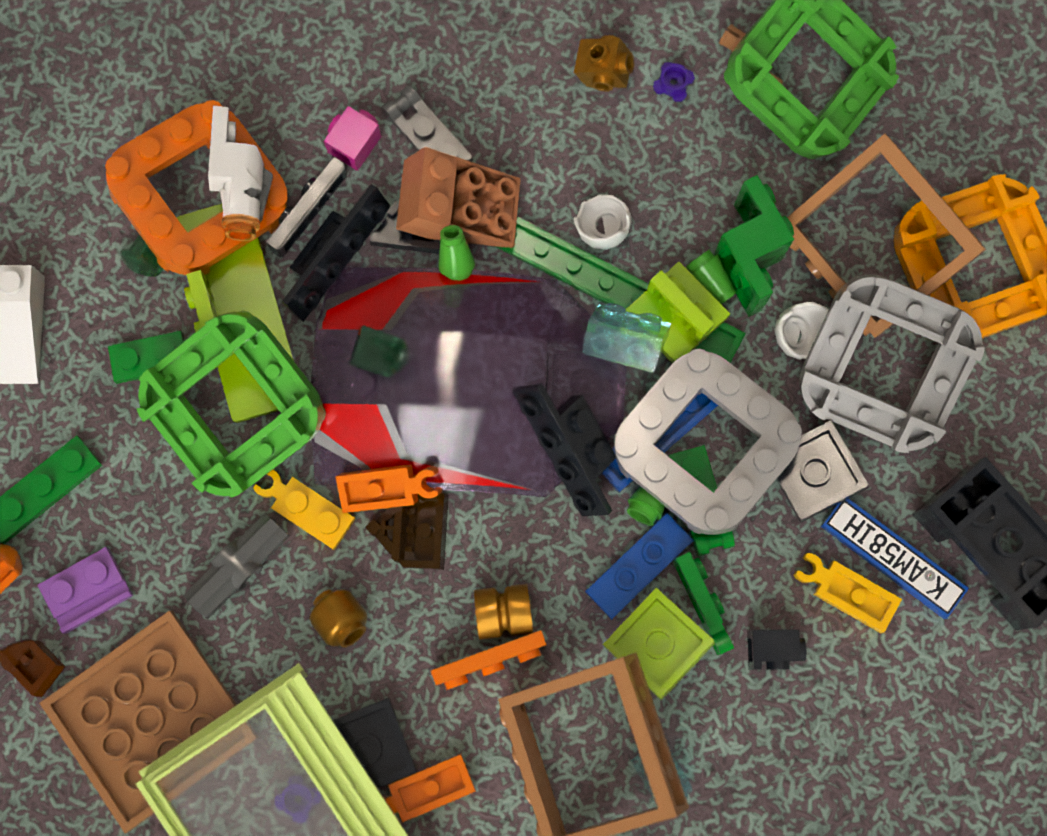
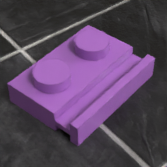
(85, 590)

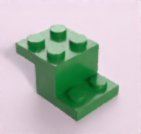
(755, 244)

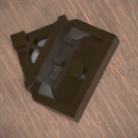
(414, 532)

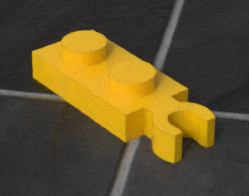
(307, 510)
(851, 593)

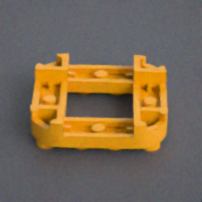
(1025, 234)

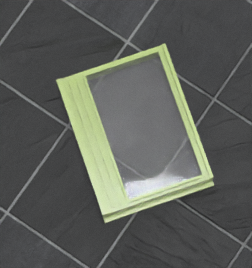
(268, 772)

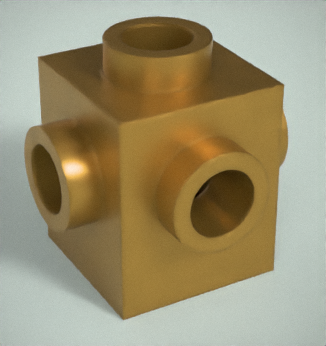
(604, 63)

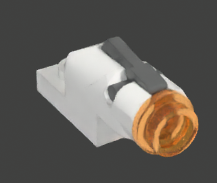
(239, 177)

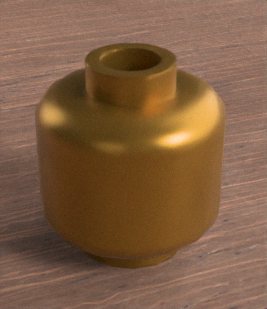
(338, 618)

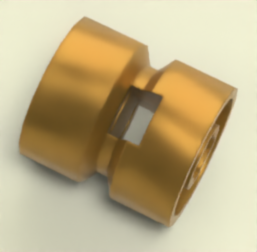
(503, 611)

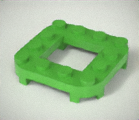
(782, 112)
(190, 437)

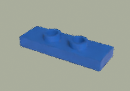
(639, 566)

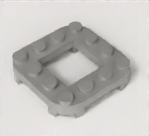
(940, 386)
(674, 486)

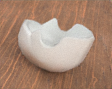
(615, 219)
(800, 317)

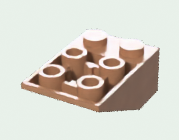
(454, 191)

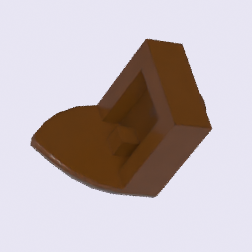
(31, 665)

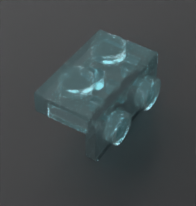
(625, 337)

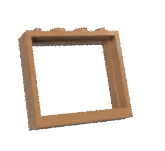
(884, 145)
(646, 732)

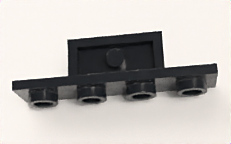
(331, 251)
(572, 444)

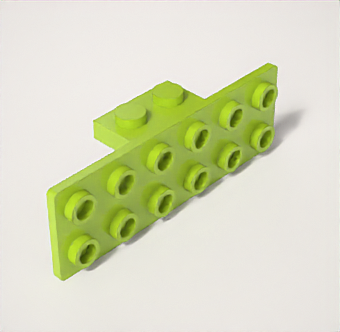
(236, 285)

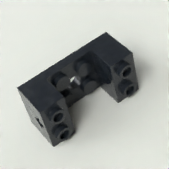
(974, 514)

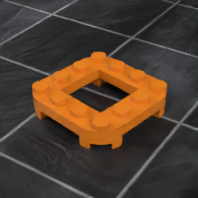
(157, 149)

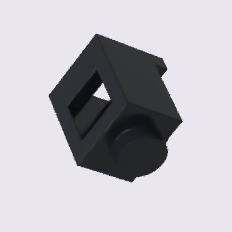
(775, 648)

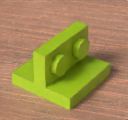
(684, 304)
(664, 642)

